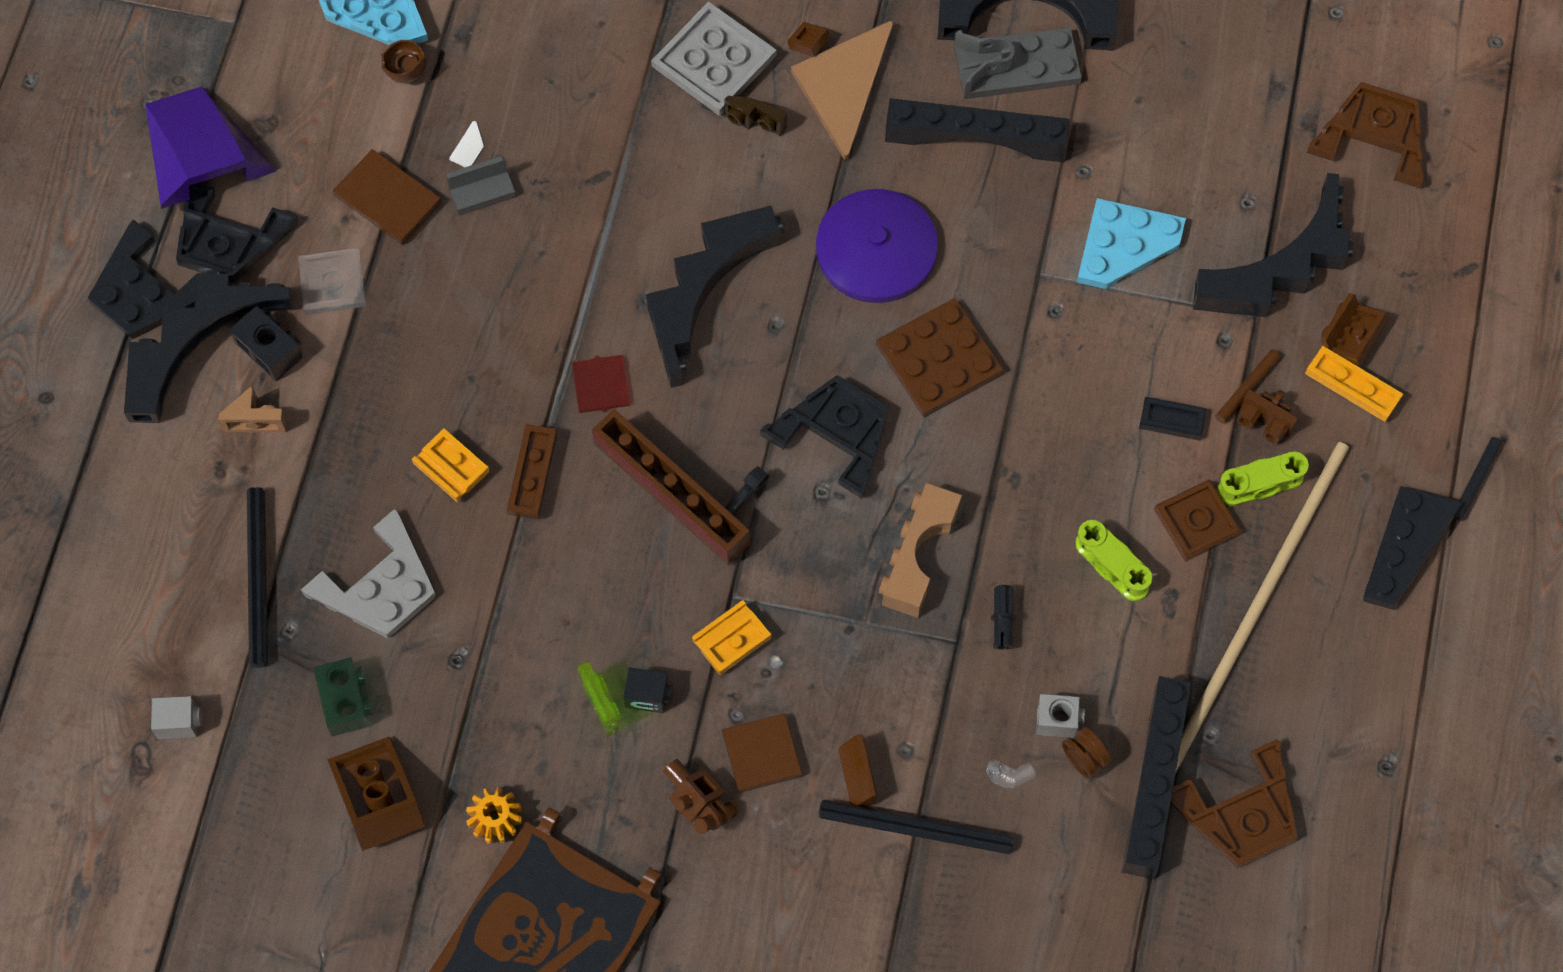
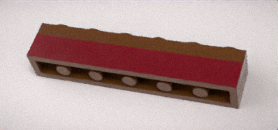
(671, 487)

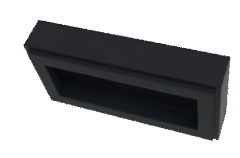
(1172, 418)

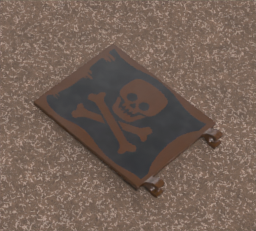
(550, 912)

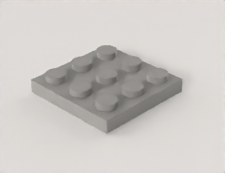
(713, 57)

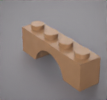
(933, 516)

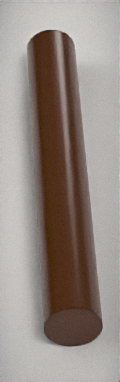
(1250, 383)

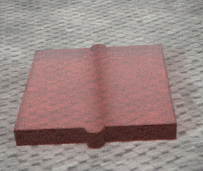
(600, 384)

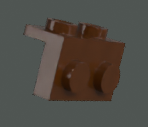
(1353, 330)

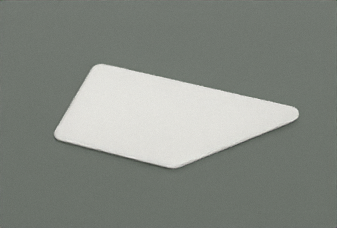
(468, 147)

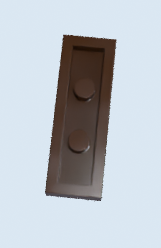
(532, 471)

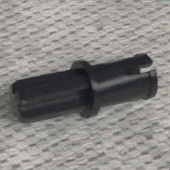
(1003, 617)

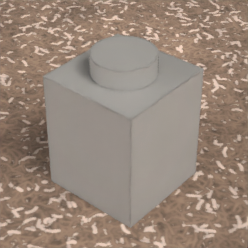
(175, 717)

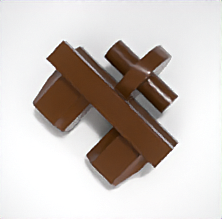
(1270, 411)

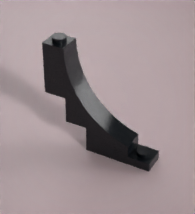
(727, 244)

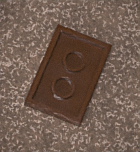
(387, 196)

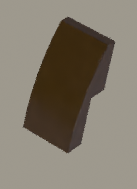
(747, 111)

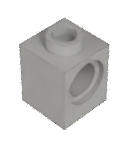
(1049, 726)

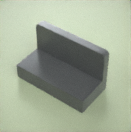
(480, 185)

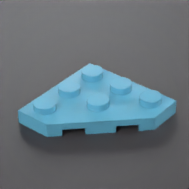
(377, 19)
(1125, 242)

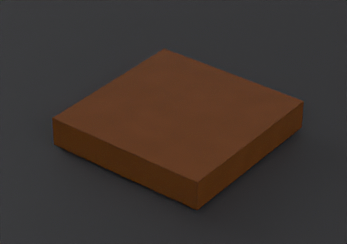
(1197, 520)
(761, 753)

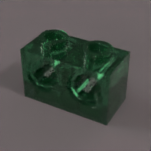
(336, 698)

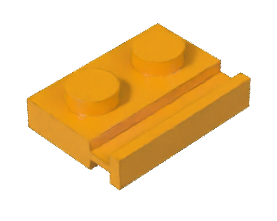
(450, 465)
(731, 637)

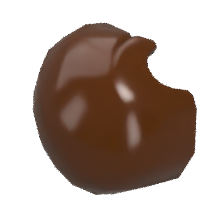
(404, 61)

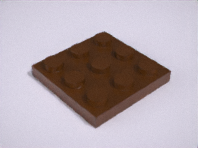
(939, 357)

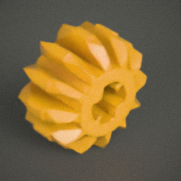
(481, 816)

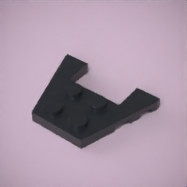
(222, 245)
(129, 293)
(843, 418)

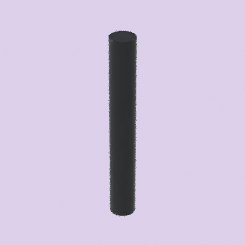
(1478, 476)

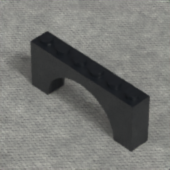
(1093, 17)

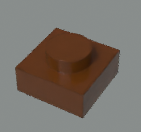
(808, 39)

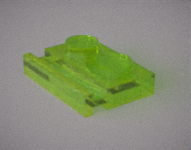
(594, 688)

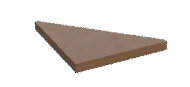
(841, 83)

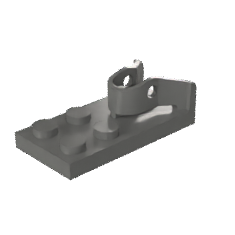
(1016, 62)

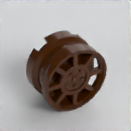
(1086, 752)

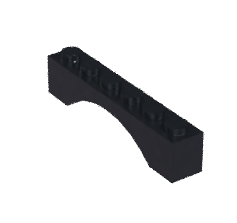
(924, 122)
(1156, 778)

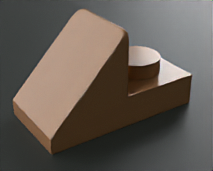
(244, 415)

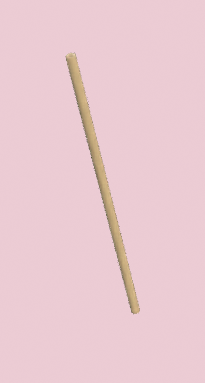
(1260, 600)

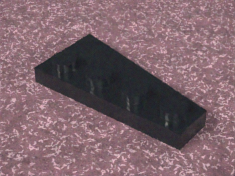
(1408, 542)

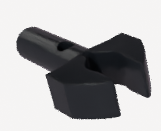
(752, 483)

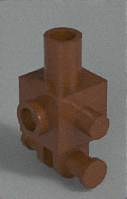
(699, 798)

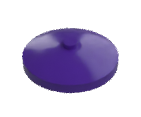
(876, 245)

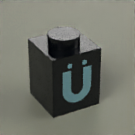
(647, 690)

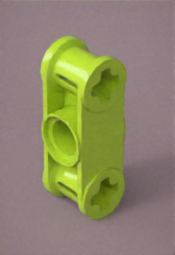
(1262, 478)
(1113, 560)

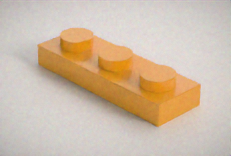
(1353, 383)

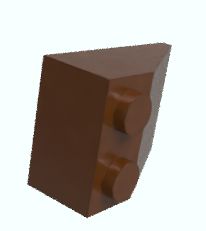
(376, 793)

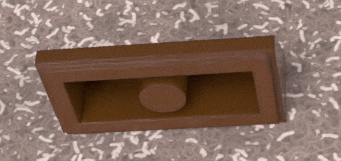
(858, 772)

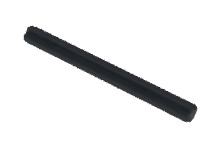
(257, 577)
(916, 826)

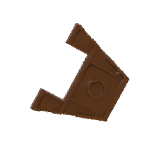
(1380, 120)
(1249, 822)

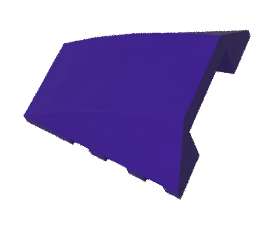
(196, 143)

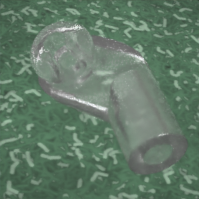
(1007, 776)

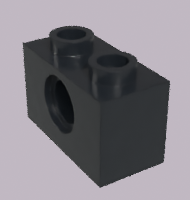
(272, 358)

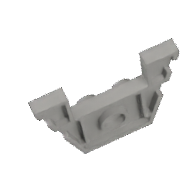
(386, 594)

